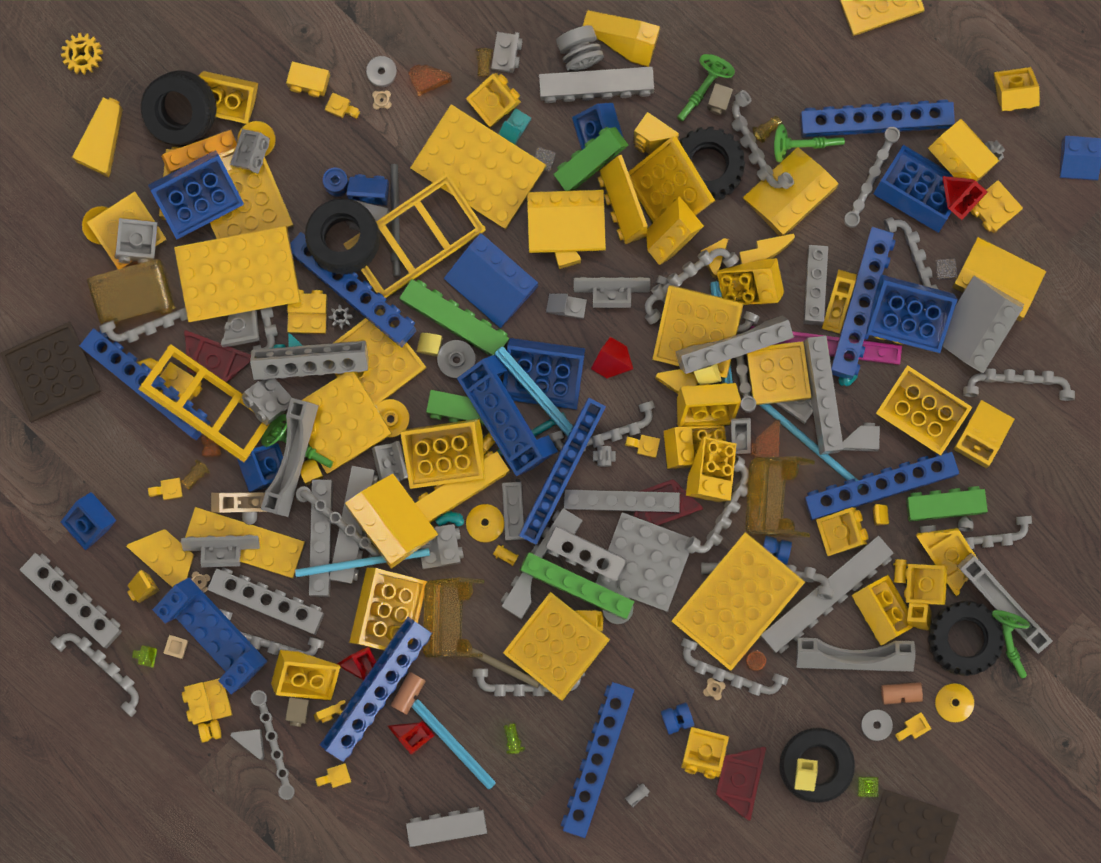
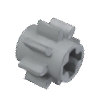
(996, 149)
(340, 311)
(604, 456)

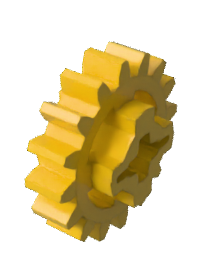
(76, 61)

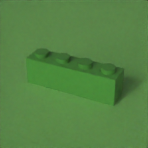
(590, 159)
(451, 407)
(946, 505)

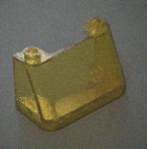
(131, 292)

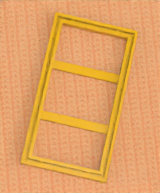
(448, 249)
(177, 408)

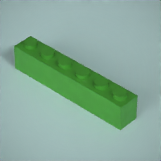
(453, 318)
(576, 586)

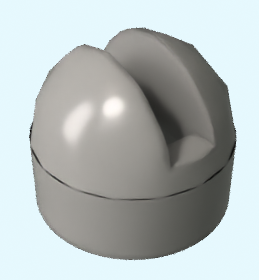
(249, 517)
(965, 524)

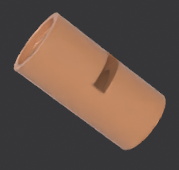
(901, 693)
(405, 696)

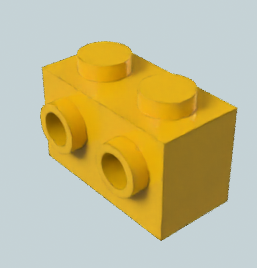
(308, 79)

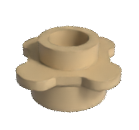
(384, 95)
(204, 579)
(719, 687)

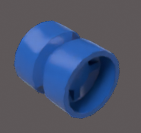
(335, 182)
(778, 549)
(670, 719)

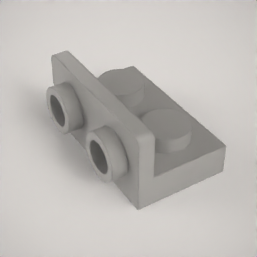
(505, 52)
(250, 151)

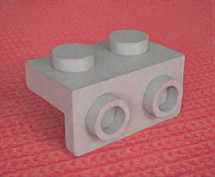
(390, 460)

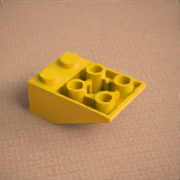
(752, 282)
(984, 434)
(683, 443)
(712, 471)

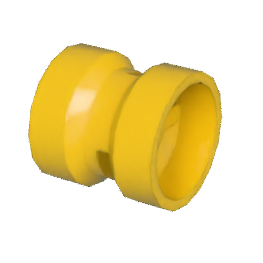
(205, 732)

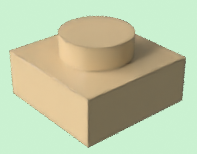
(176, 647)

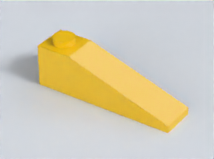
(626, 36)

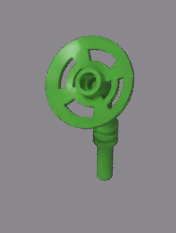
(714, 71)
(783, 142)
(280, 434)
(1009, 622)

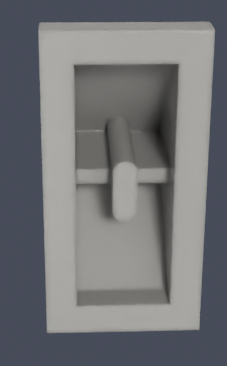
(251, 740)

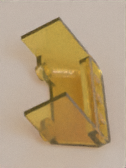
(767, 496)
(444, 617)

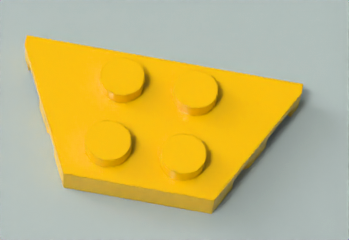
(947, 549)
(164, 556)

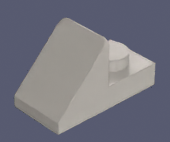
(566, 306)
(741, 434)

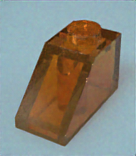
(427, 78)
(767, 442)

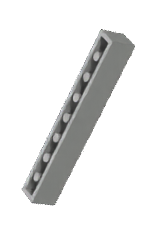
(811, 607)

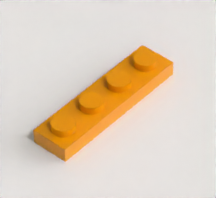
(183, 156)

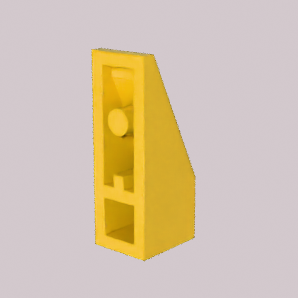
(839, 301)
(142, 587)

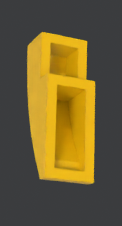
(766, 248)

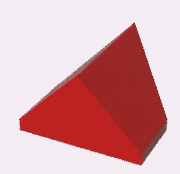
(962, 194)
(612, 359)
(359, 663)
(412, 735)

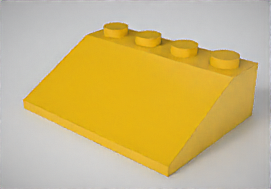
(623, 200)
(788, 207)
(566, 221)
(1001, 271)
(924, 410)
(444, 453)
(391, 520)
(384, 606)

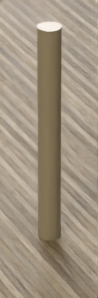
(507, 669)

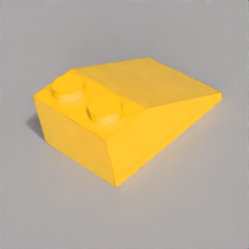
(304, 676)

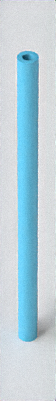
(808, 442)
(353, 564)

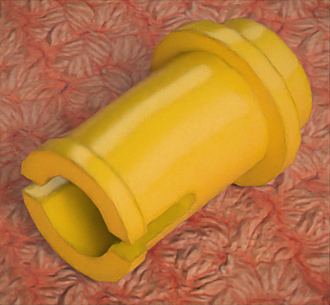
(488, 441)
(505, 555)
(900, 568)

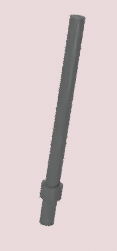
(395, 222)

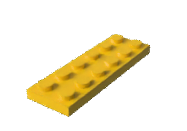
(276, 552)

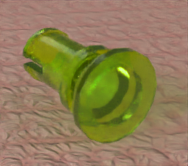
(513, 740)

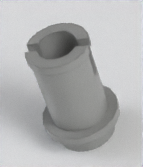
(707, 568)
(637, 795)

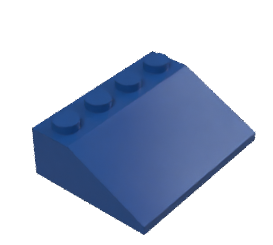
(916, 188)
(196, 194)
(491, 280)
(911, 313)
(553, 369)

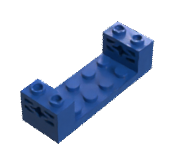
(503, 418)
(213, 632)

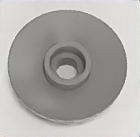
(454, 349)

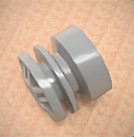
(580, 49)

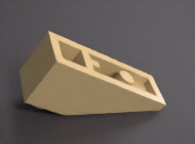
(237, 502)

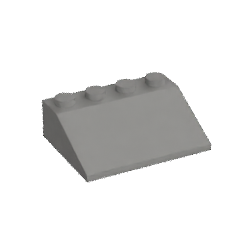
(980, 323)

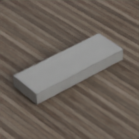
(513, 510)

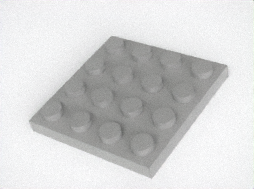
(652, 561)

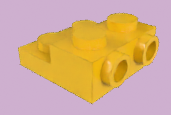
(494, 99)
(996, 207)
(309, 314)
(179, 380)
(842, 531)
(926, 584)
(206, 701)
(704, 753)

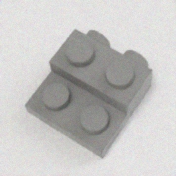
(135, 241)
(267, 400)
(443, 548)

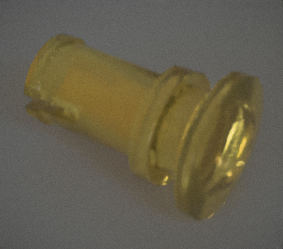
(484, 61)
(765, 129)
(193, 476)

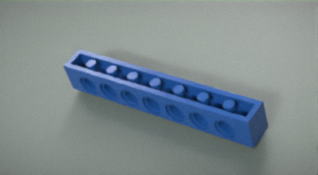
(810, 128)
(399, 334)
(93, 344)
(840, 366)
(562, 470)
(817, 510)
(376, 678)
(625, 695)

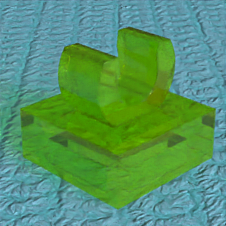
(145, 655)
(867, 786)

